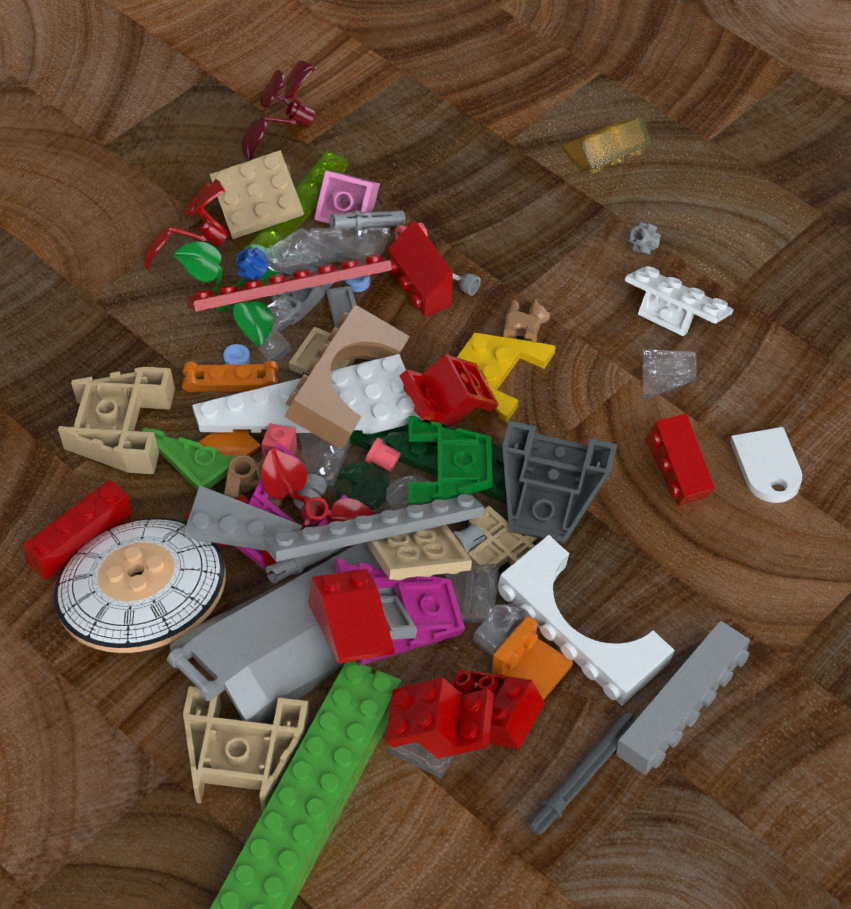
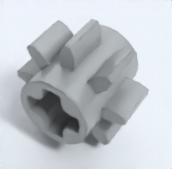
(644, 238)

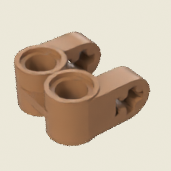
(238, 484)

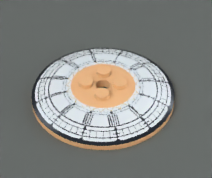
(146, 611)

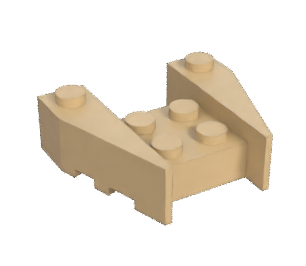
(110, 414)
(241, 751)

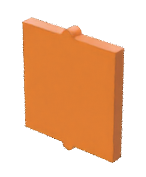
(231, 443)

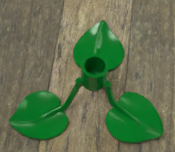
(202, 263)

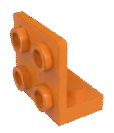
(530, 658)

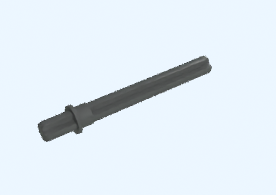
(552, 808)

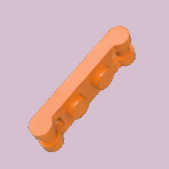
(229, 377)

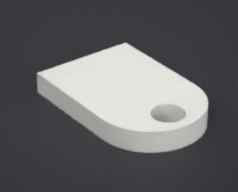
(768, 461)

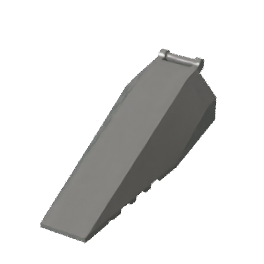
(266, 644)

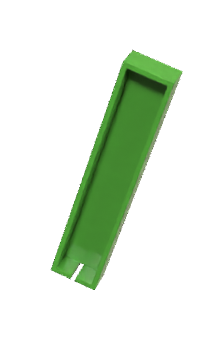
(311, 793)

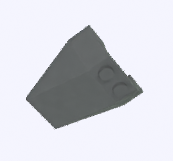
(551, 480)

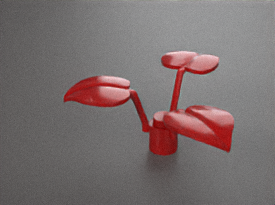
(210, 228)
(284, 475)

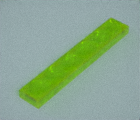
(308, 194)

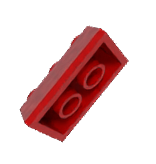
(421, 271)

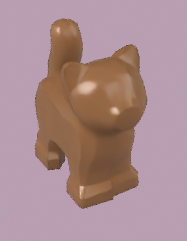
(525, 324)

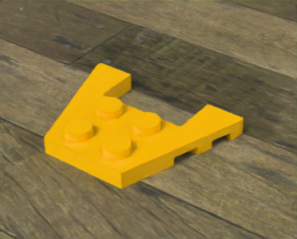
(496, 359)

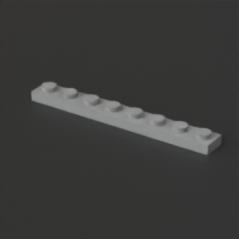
(373, 527)

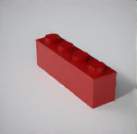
(67, 534)

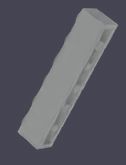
(682, 698)

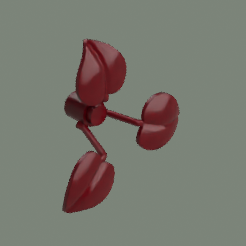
(297, 111)

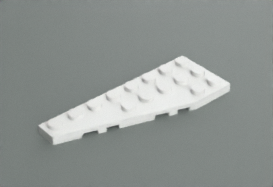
(367, 388)

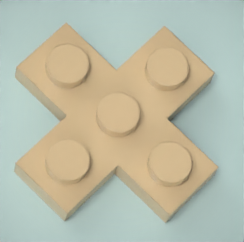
(499, 543)

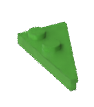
(193, 461)

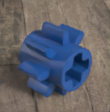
(251, 263)

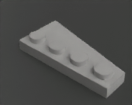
(233, 522)

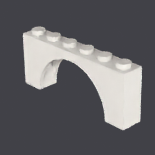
(615, 667)

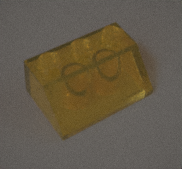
(608, 144)

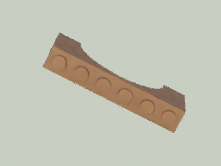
(317, 402)

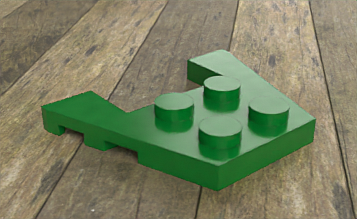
(462, 462)

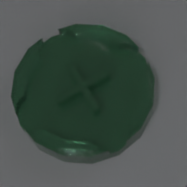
(363, 483)

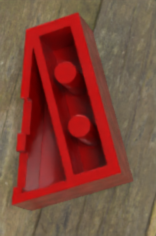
(680, 459)

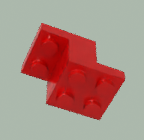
(448, 390)
(440, 718)

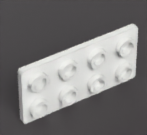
(674, 304)

